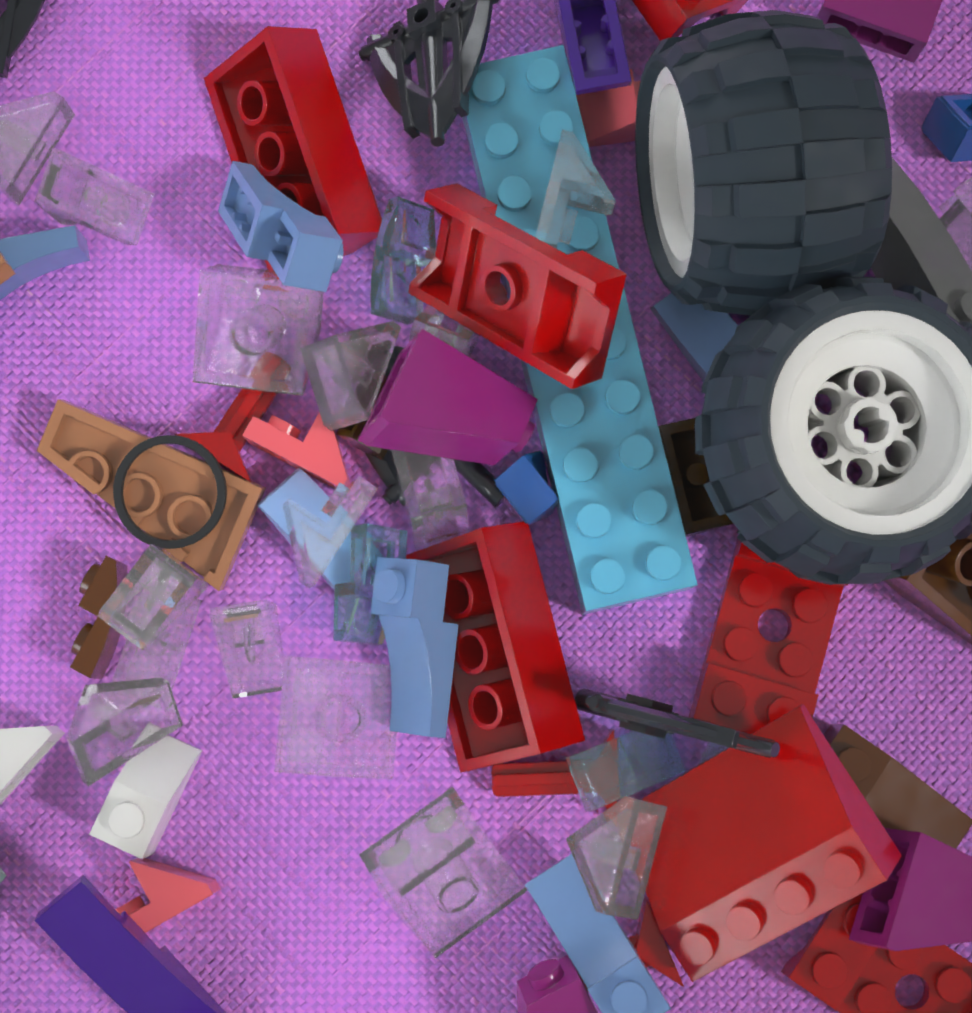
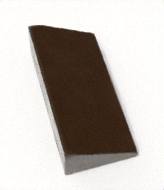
(688, 476)

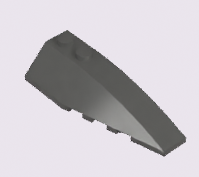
(921, 250)

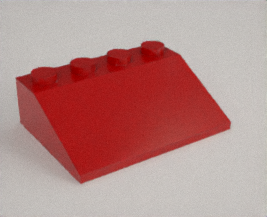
(761, 846)

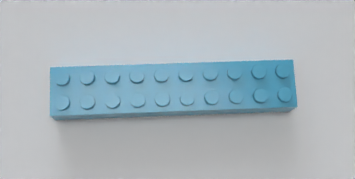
(604, 435)

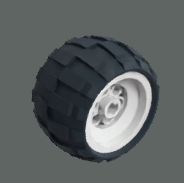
(761, 159)
(918, 414)

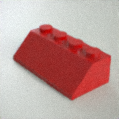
(290, 123)
(509, 667)

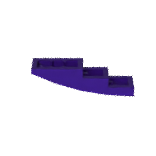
(593, 44)
(121, 955)

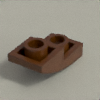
(97, 642)

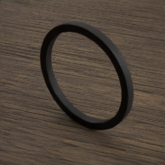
(119, 498)

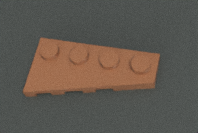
(163, 489)

